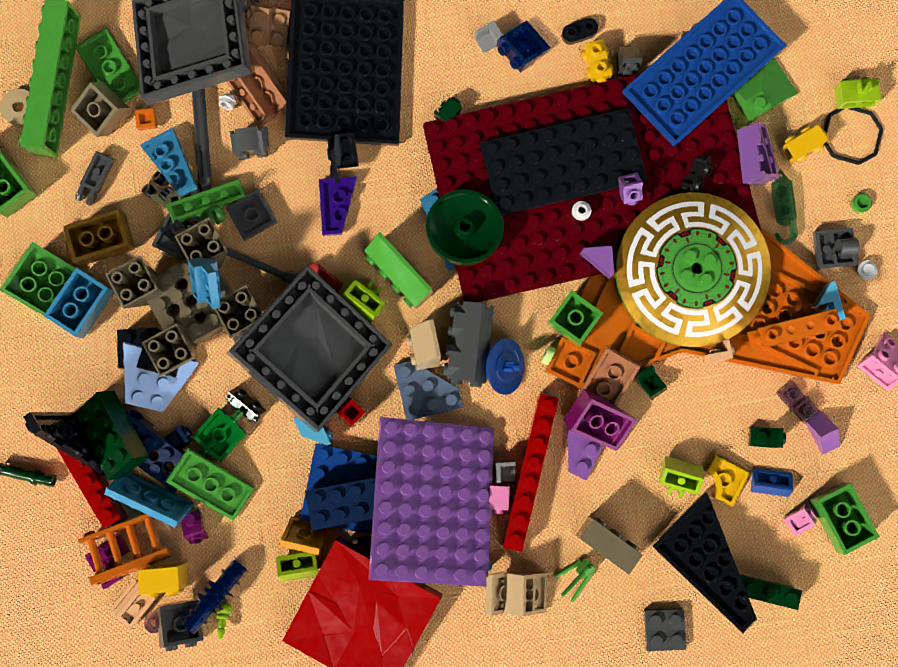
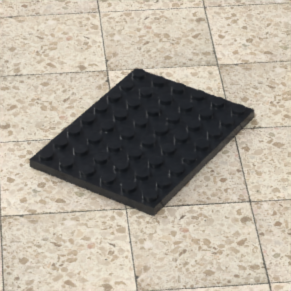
(345, 70)

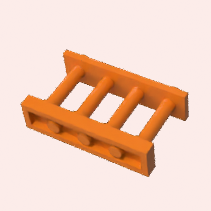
(794, 330)
(121, 567)

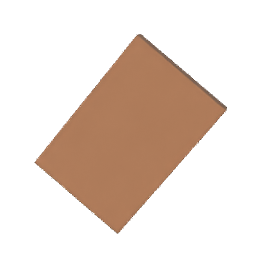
(614, 375)

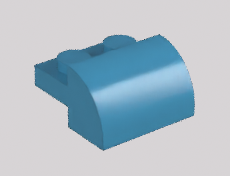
(205, 281)

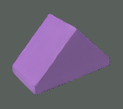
(600, 258)
(824, 432)

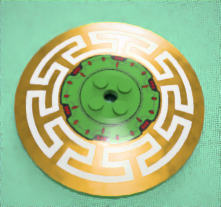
(658, 276)

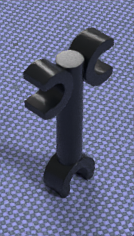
(155, 185)

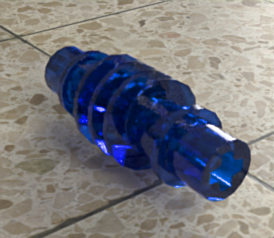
(213, 596)

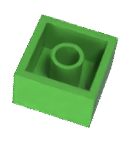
(575, 318)

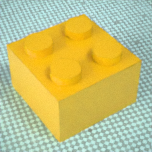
(163, 578)

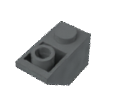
(628, 60)

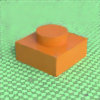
(145, 119)

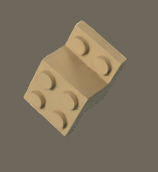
(516, 593)

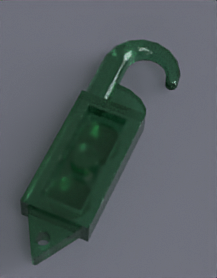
(784, 207)

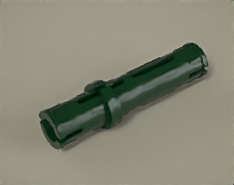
(33, 476)

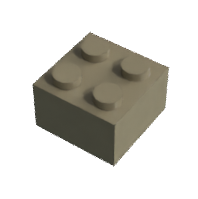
(99, 109)

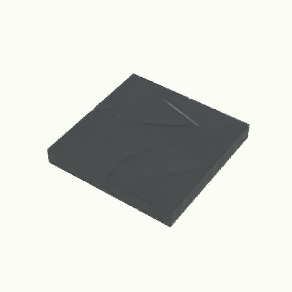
(188, 45)
(310, 349)

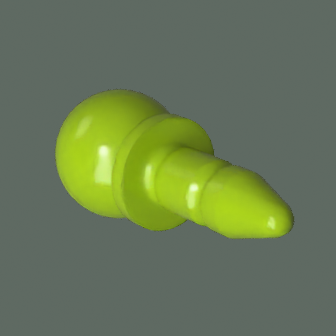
(223, 615)

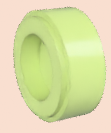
(548, 355)

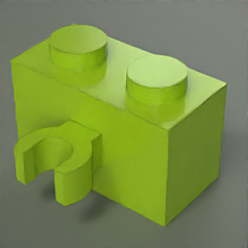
(857, 93)
(364, 300)
(681, 476)
(297, 565)

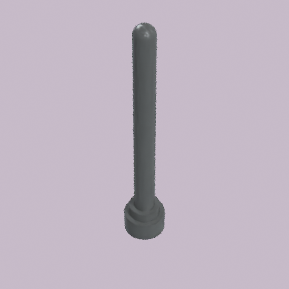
(286, 276)

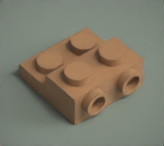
(268, 25)

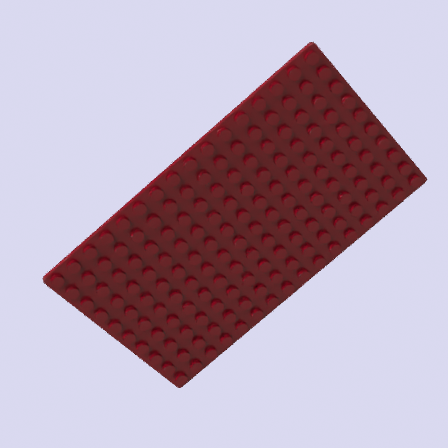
(546, 242)

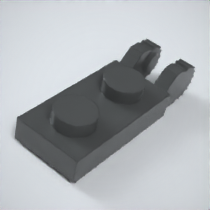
(94, 177)

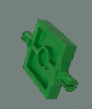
(220, 434)

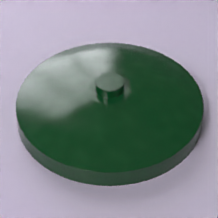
(464, 227)

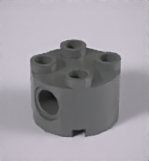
(249, 142)

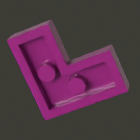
(107, 558)

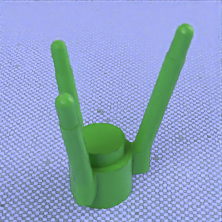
(585, 571)

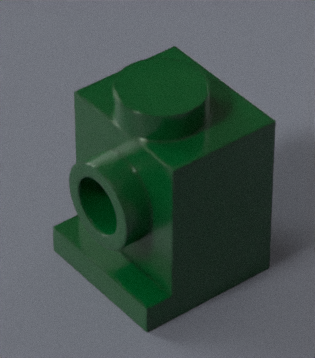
(448, 109)

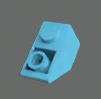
(323, 436)

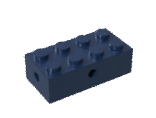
(341, 503)

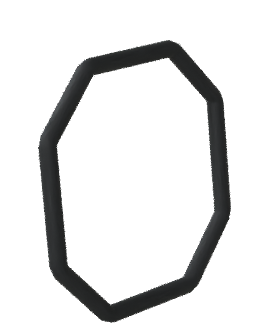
(877, 142)

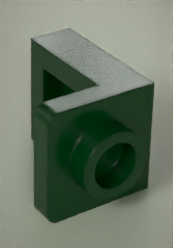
(651, 382)

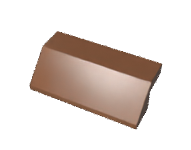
(259, 91)

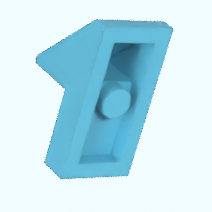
(830, 296)

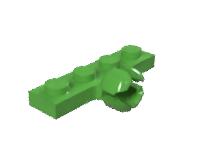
(207, 203)

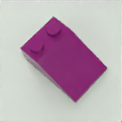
(599, 420)

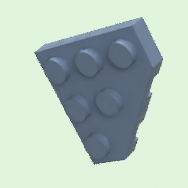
(425, 392)

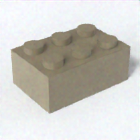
(609, 544)

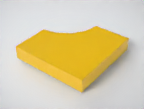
(728, 479)

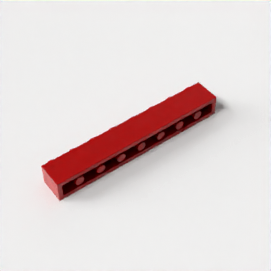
(530, 472)

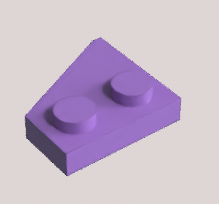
(581, 454)

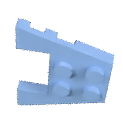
(145, 386)

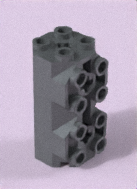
(469, 343)

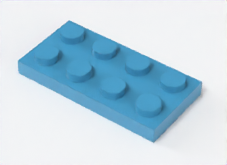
(150, 499)

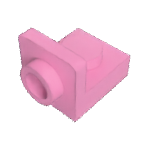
(801, 519)

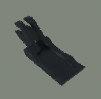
(173, 229)

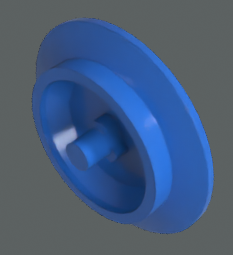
(505, 366)

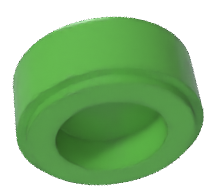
(861, 203)

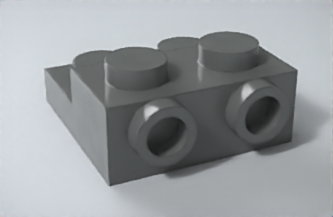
(172, 631)

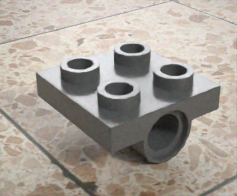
(835, 248)

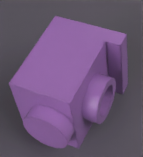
(630, 192)

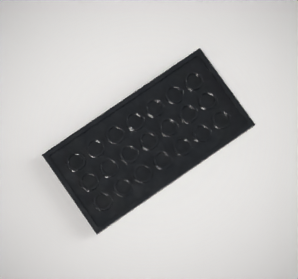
(562, 161)

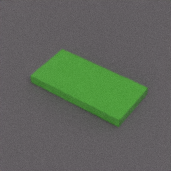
(109, 64)
(210, 484)

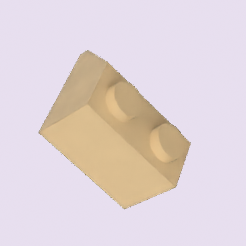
(424, 345)

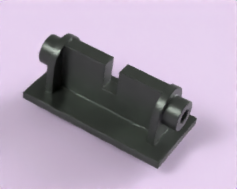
(701, 167)
(238, 398)

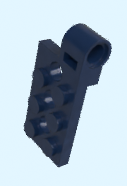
(155, 441)

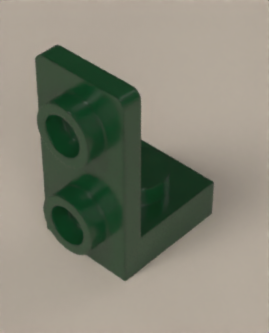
(766, 437)

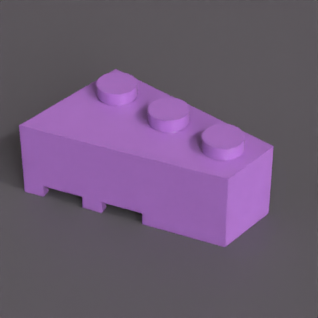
(756, 155)

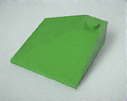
(764, 91)
(37, 278)

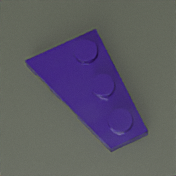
(335, 203)

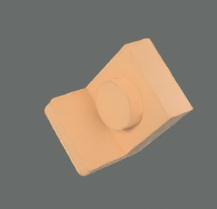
(717, 355)

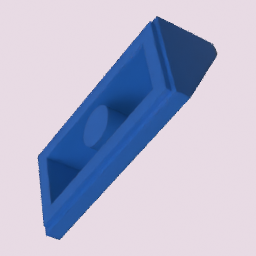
(771, 482)

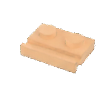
(131, 605)

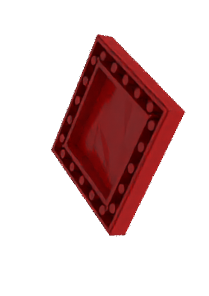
(359, 619)

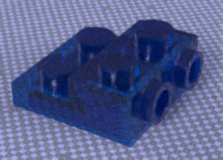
(522, 46)

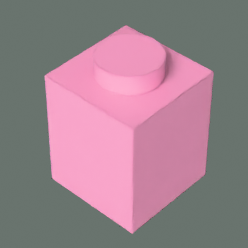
(499, 498)

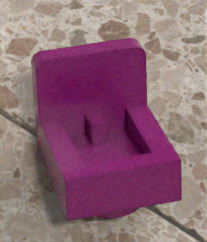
(194, 528)

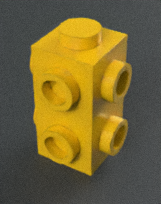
(595, 56)
(810, 140)

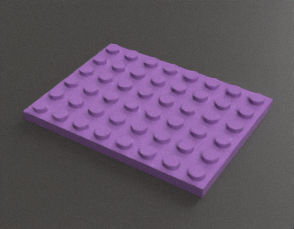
(432, 503)

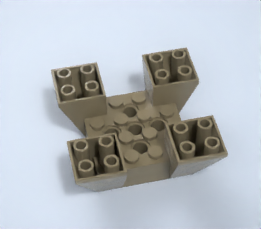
(140, 286)

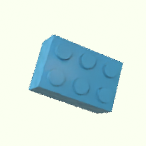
(79, 303)

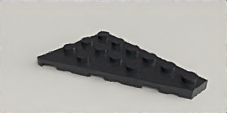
(65, 434)
(703, 558)

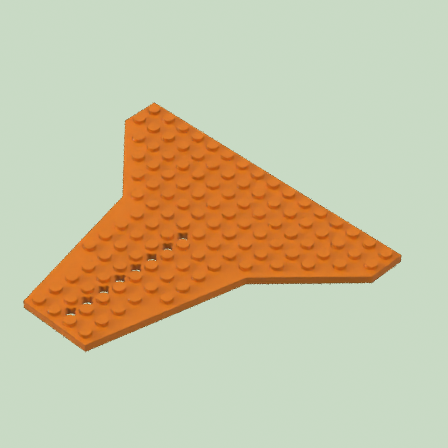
(791, 291)

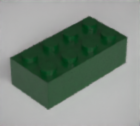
(111, 434)

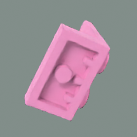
(882, 362)

